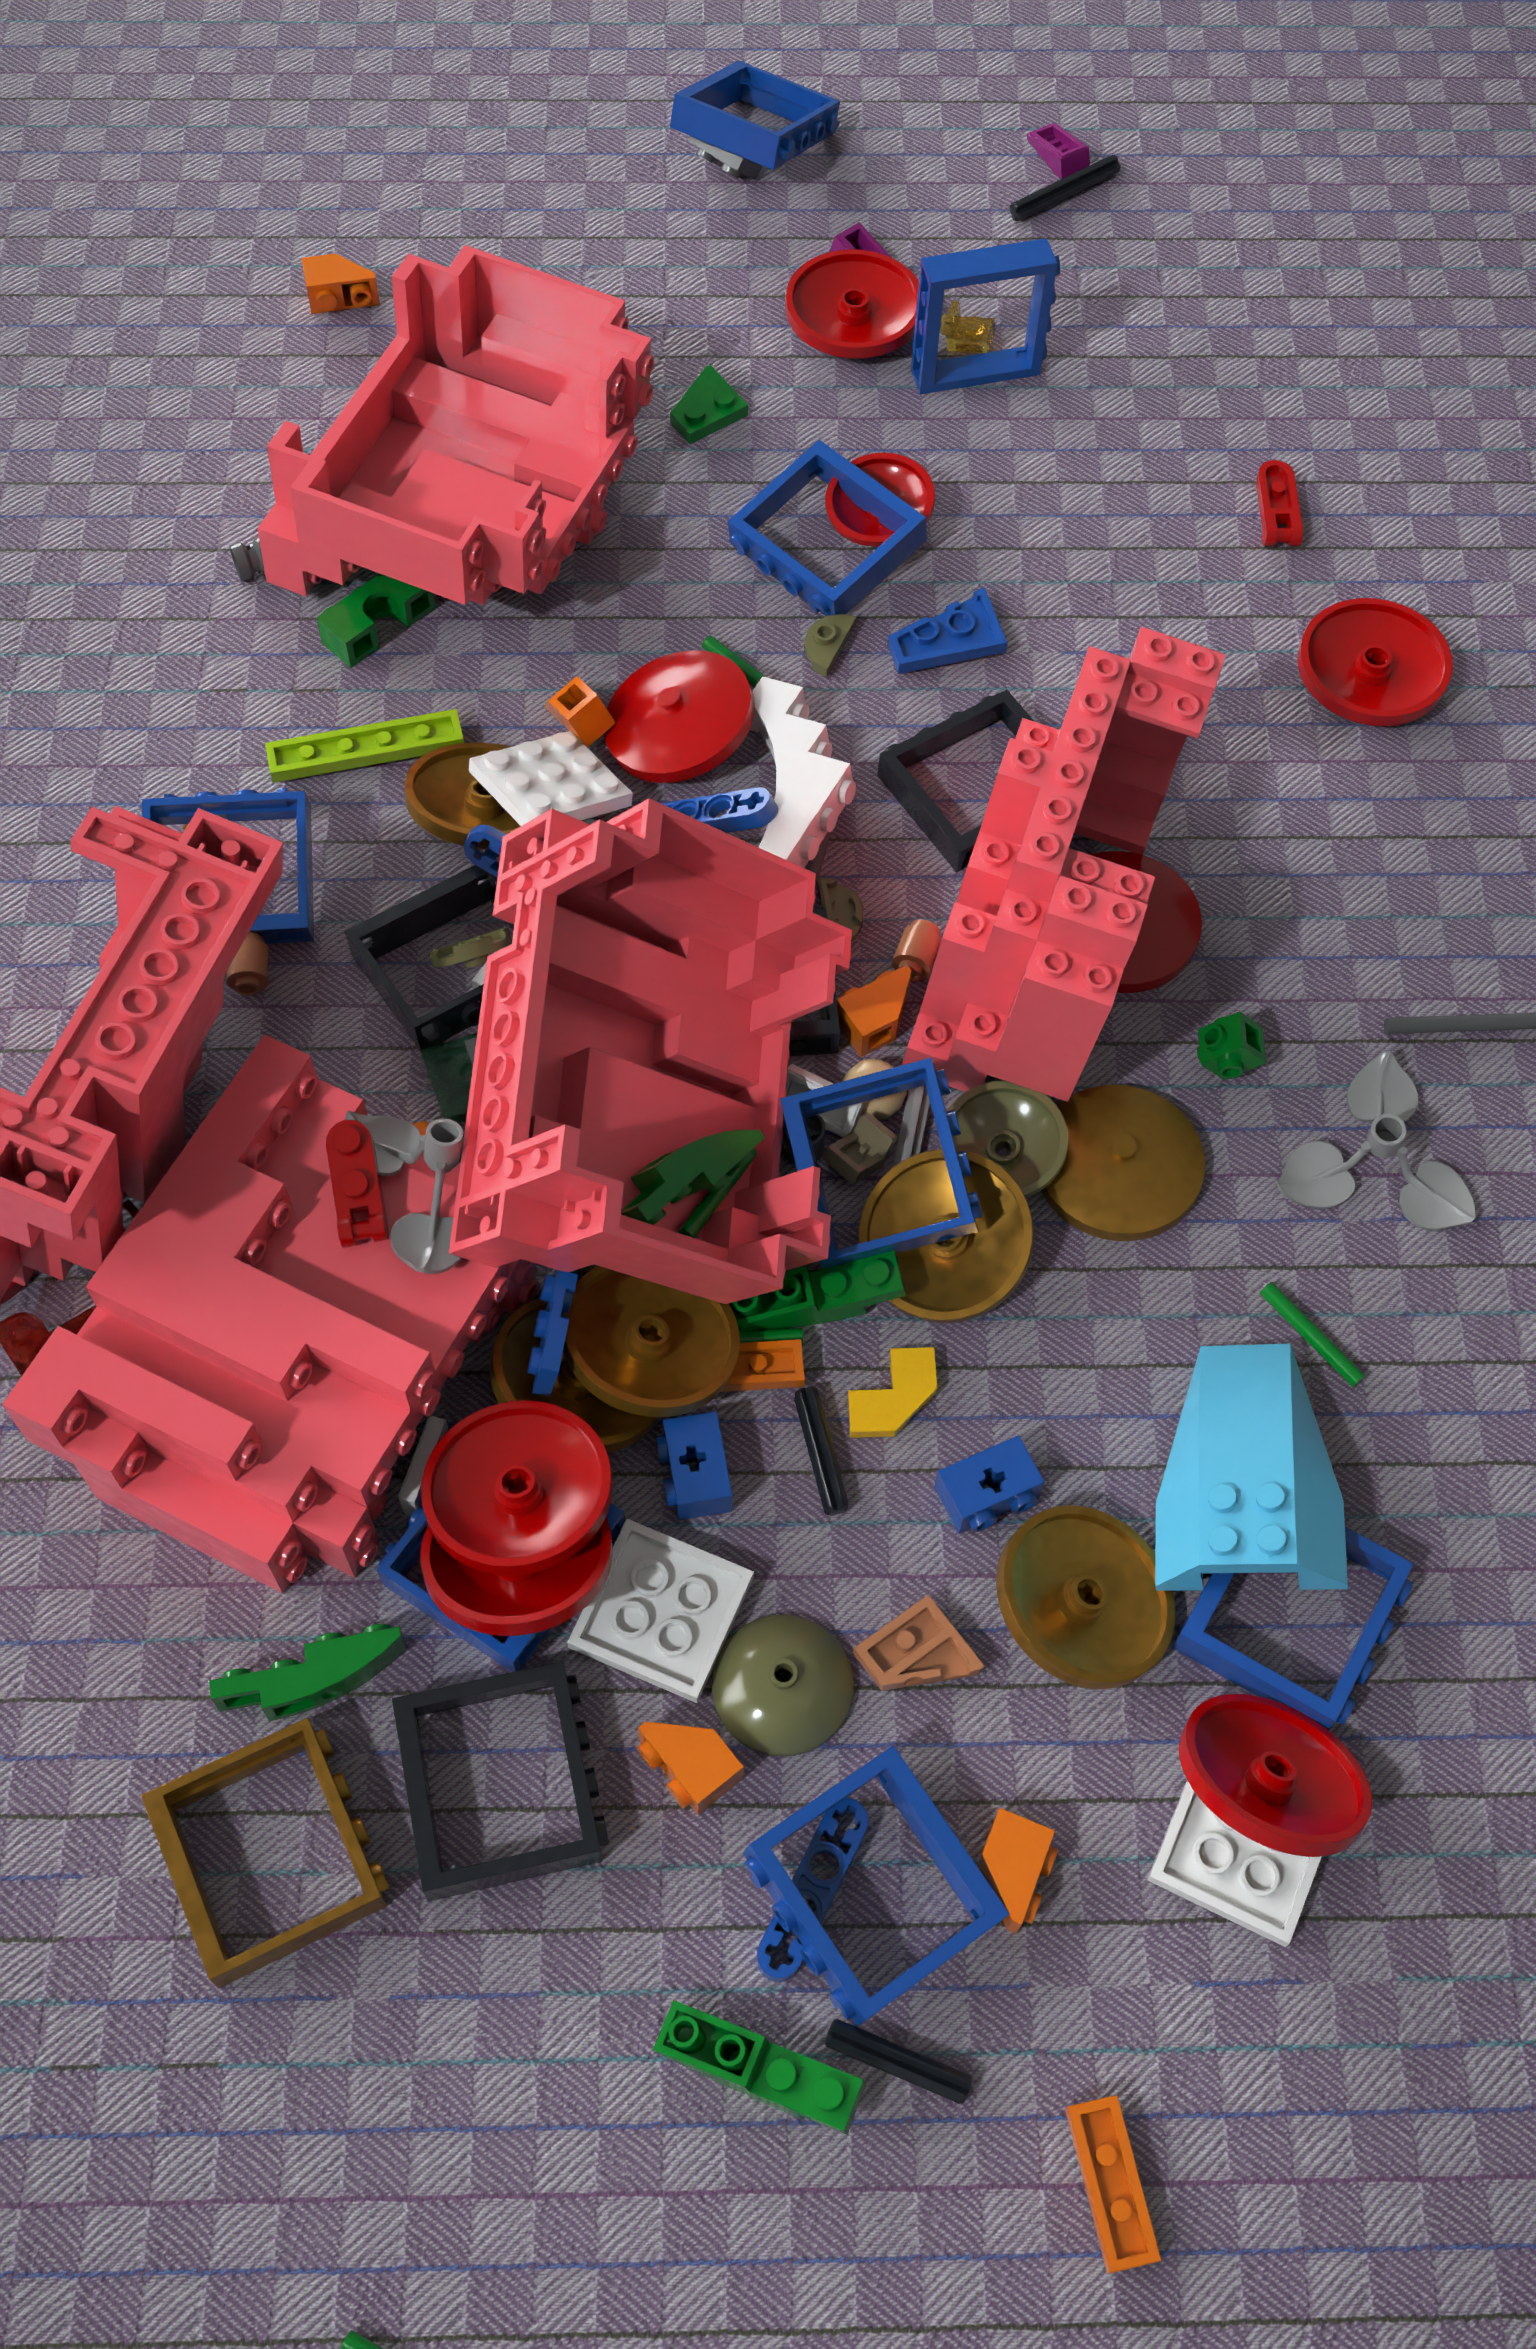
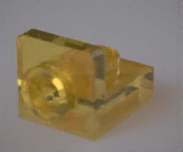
(966, 333)

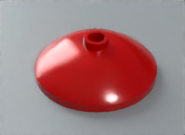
(897, 474)

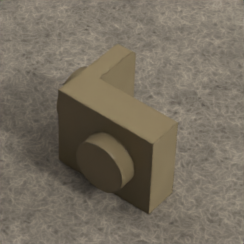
(862, 1150)

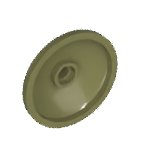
(1014, 1119)
(779, 1715)

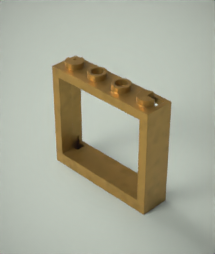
(225, 1771)

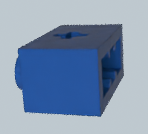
(1001, 1466)
(700, 1491)

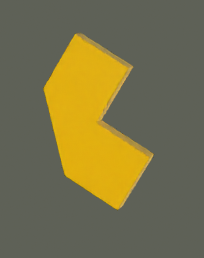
(888, 1410)

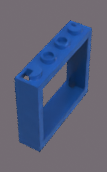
(700, 114)
(975, 268)
(865, 493)
(253, 806)
(870, 1087)
(405, 1553)
(1271, 1685)
(939, 1842)

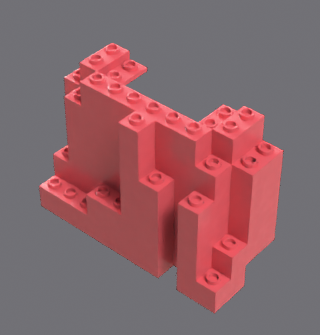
(469, 440)
(1044, 926)
(631, 1021)
(112, 1091)
(246, 1362)

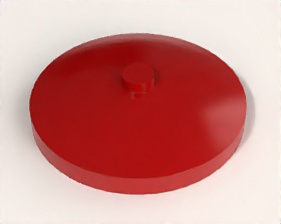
(853, 303)
(1375, 662)
(679, 716)
(1168, 928)
(517, 1487)
(516, 1602)
(1275, 1775)

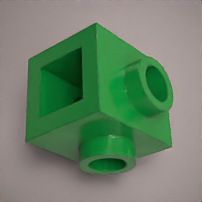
(1231, 1046)

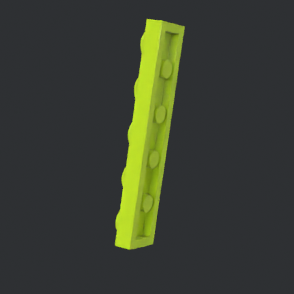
(362, 745)

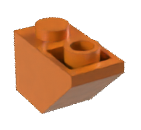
(338, 284)
(580, 711)
(874, 1012)
(693, 1760)
(1012, 1862)

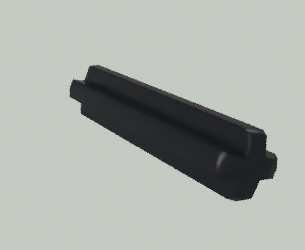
(821, 1451)
(898, 2061)

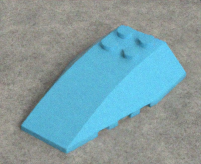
(1249, 1477)

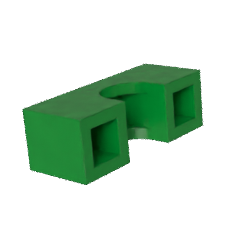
(350, 626)

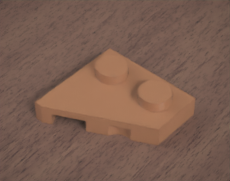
(917, 1650)

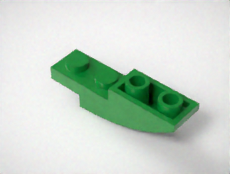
(688, 1171)
(823, 1294)
(331, 1670)
(759, 2067)

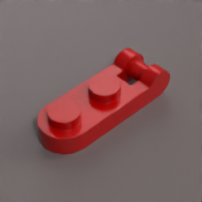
(1279, 504)
(355, 1183)

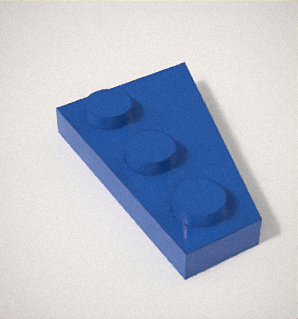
(953, 636)
(552, 1329)

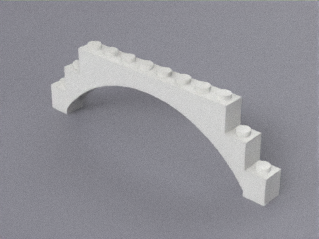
(808, 781)

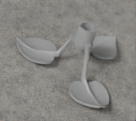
(1388, 1097)
(416, 1237)

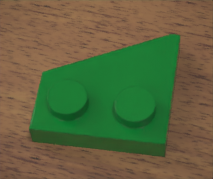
(707, 407)

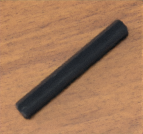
(1064, 188)

